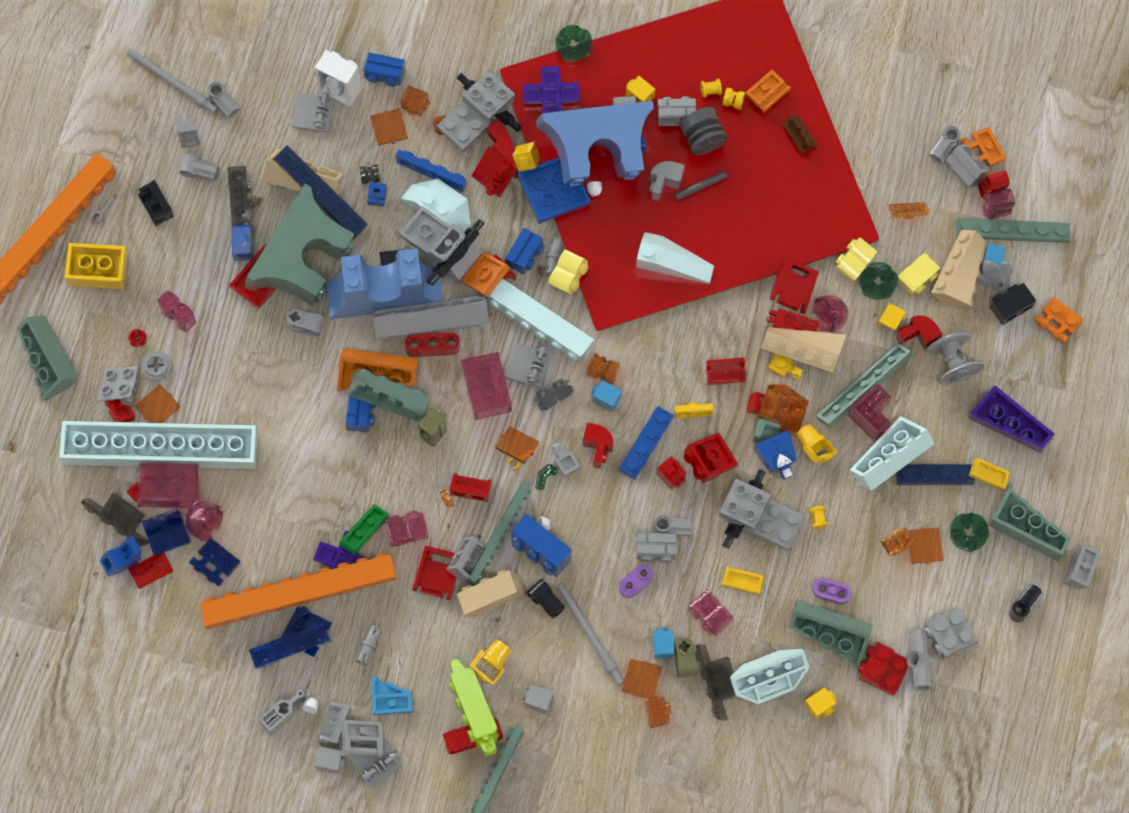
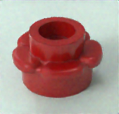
(137, 333)

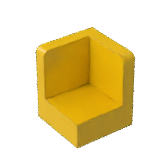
(891, 317)

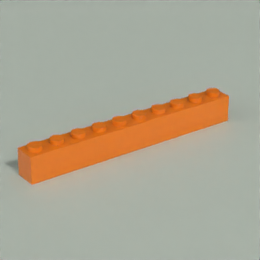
(54, 222)
(298, 591)

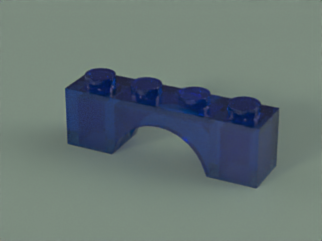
(289, 645)

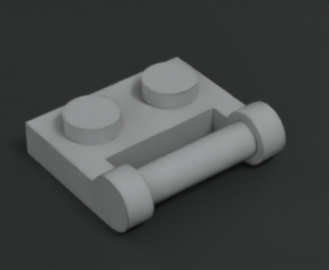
(362, 732)

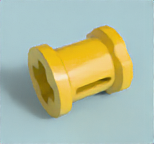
(711, 88)
(818, 517)

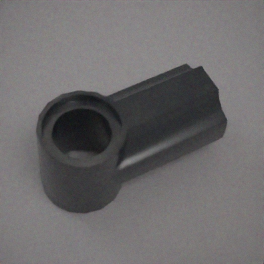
(542, 594)
(1026, 602)

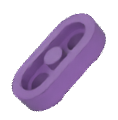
(636, 580)
(832, 590)

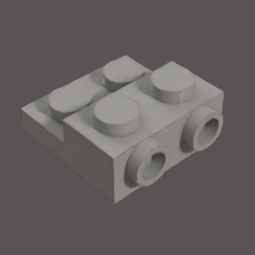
(950, 633)

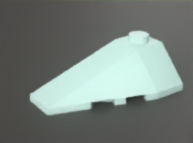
(667, 257)

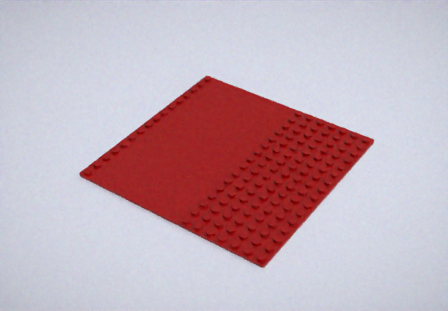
(743, 225)

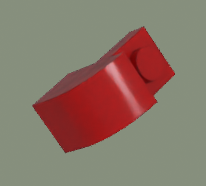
(921, 327)
(599, 439)

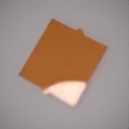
(389, 127)
(157, 405)
(517, 445)
(926, 546)
(641, 678)

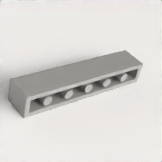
(430, 317)

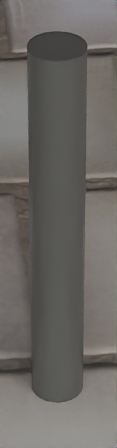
(701, 185)

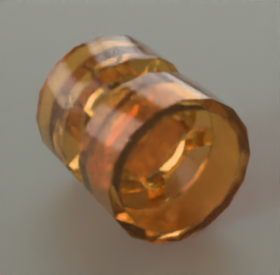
(602, 369)

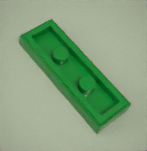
(364, 529)

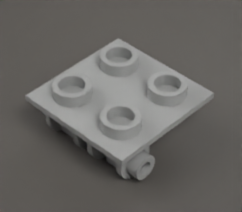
(313, 112)
(528, 365)
(119, 384)
(376, 769)

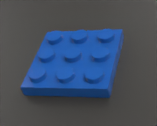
(547, 191)

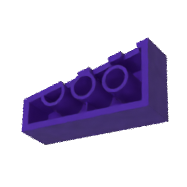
(1008, 418)

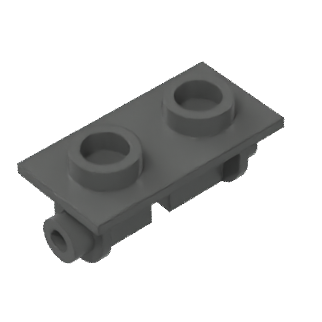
(559, 389)

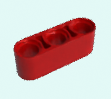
(993, 183)
(440, 339)
(459, 741)

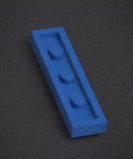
(432, 171)
(646, 443)

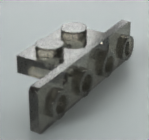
(239, 198)
(119, 515)
(717, 678)

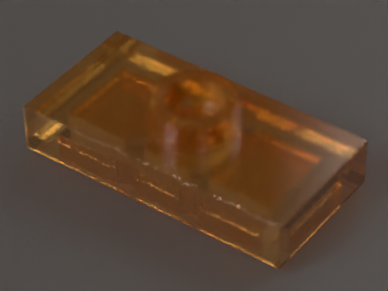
(908, 210)

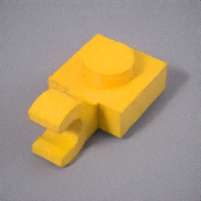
(783, 365)

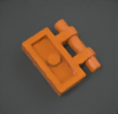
(987, 145)
(1062, 316)

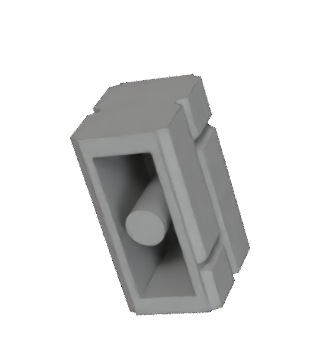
(674, 110)
(967, 165)
(656, 546)

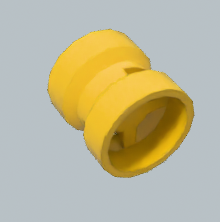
(729, 98)

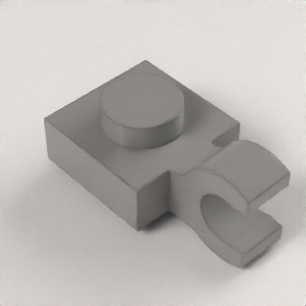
(566, 461)

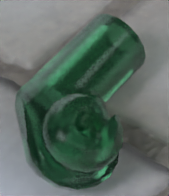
(546, 471)

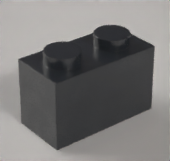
(1013, 303)

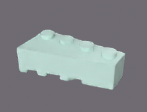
(891, 453)

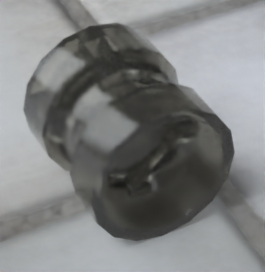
(369, 174)

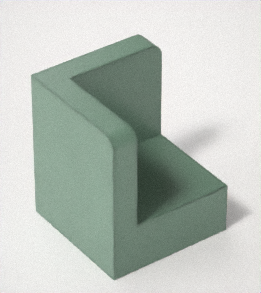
(765, 430)

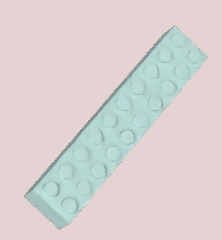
(158, 443)

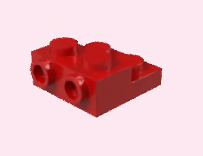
(709, 458)
(883, 669)

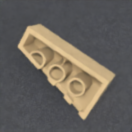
(277, 176)
(961, 269)
(808, 347)

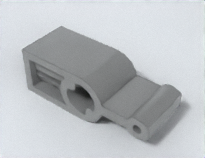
(274, 720)

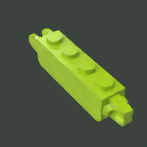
(474, 707)

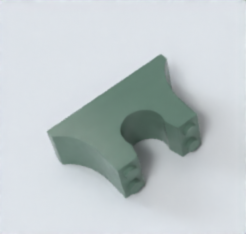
(300, 230)

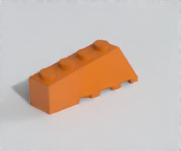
(394, 367)

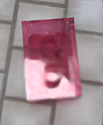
(486, 386)
(167, 485)

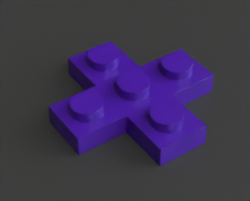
(551, 91)
(333, 556)

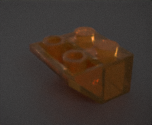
(783, 407)

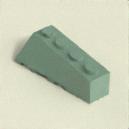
(46, 357)
(388, 395)
(1029, 526)
(833, 630)

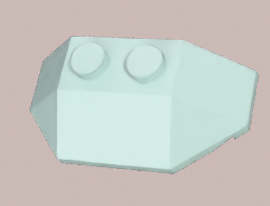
(440, 201)
(770, 675)

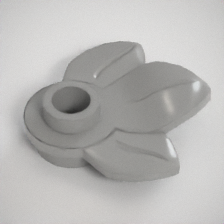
(993, 273)

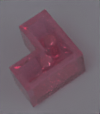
(868, 414)

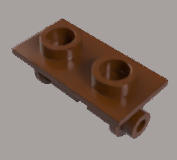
(799, 133)

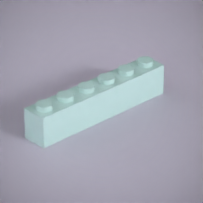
(541, 321)

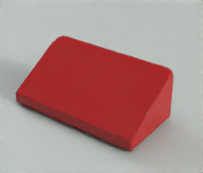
(150, 570)

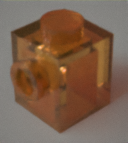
(415, 101)
(897, 542)
(657, 711)

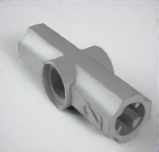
(920, 660)

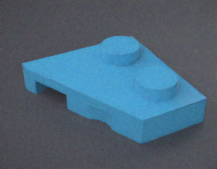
(390, 699)

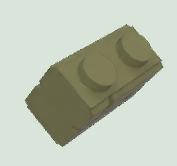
(433, 426)

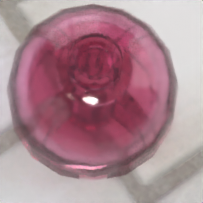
(831, 313)
(203, 519)

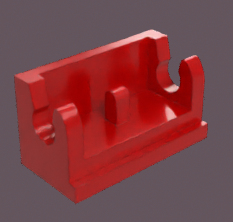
(725, 371)
(470, 488)

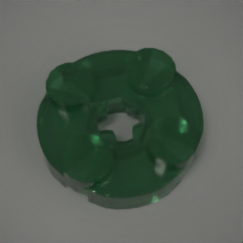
(577, 34)
(881, 291)
(968, 521)

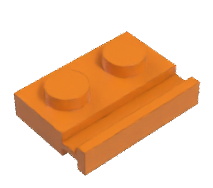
(767, 91)

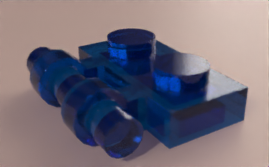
(219, 558)

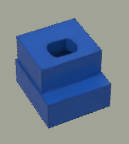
(377, 199)

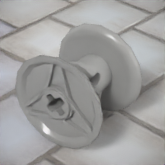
(950, 347)

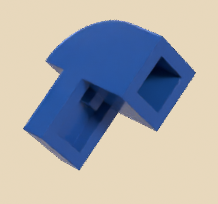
(121, 558)

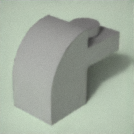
(665, 173)

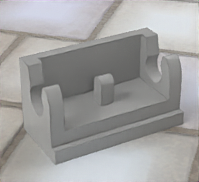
(187, 132)
(465, 557)
(1082, 566)
(332, 727)

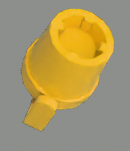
(814, 442)
(495, 657)

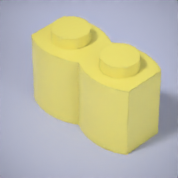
(855, 259)
(568, 271)
(919, 274)

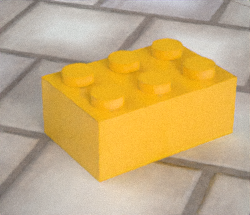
(96, 266)

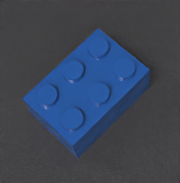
(541, 546)

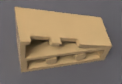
(491, 593)

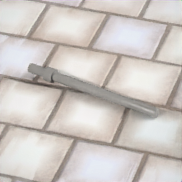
(200, 100)
(610, 665)

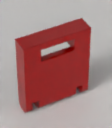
(794, 288)
(433, 575)

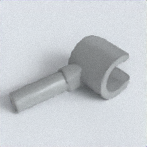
(101, 212)

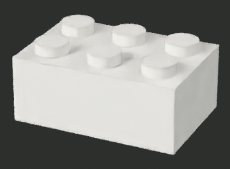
(338, 77)

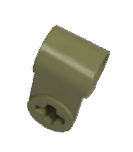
(685, 661)

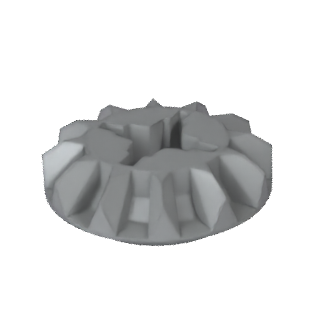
(150, 360)

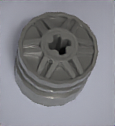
(703, 131)

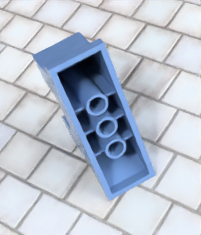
(607, 126)
(368, 288)

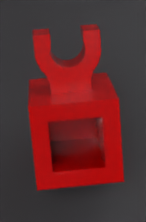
(672, 473)

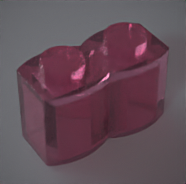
(998, 204)
(176, 311)
(406, 529)
(711, 613)

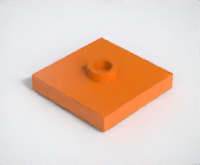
(485, 274)

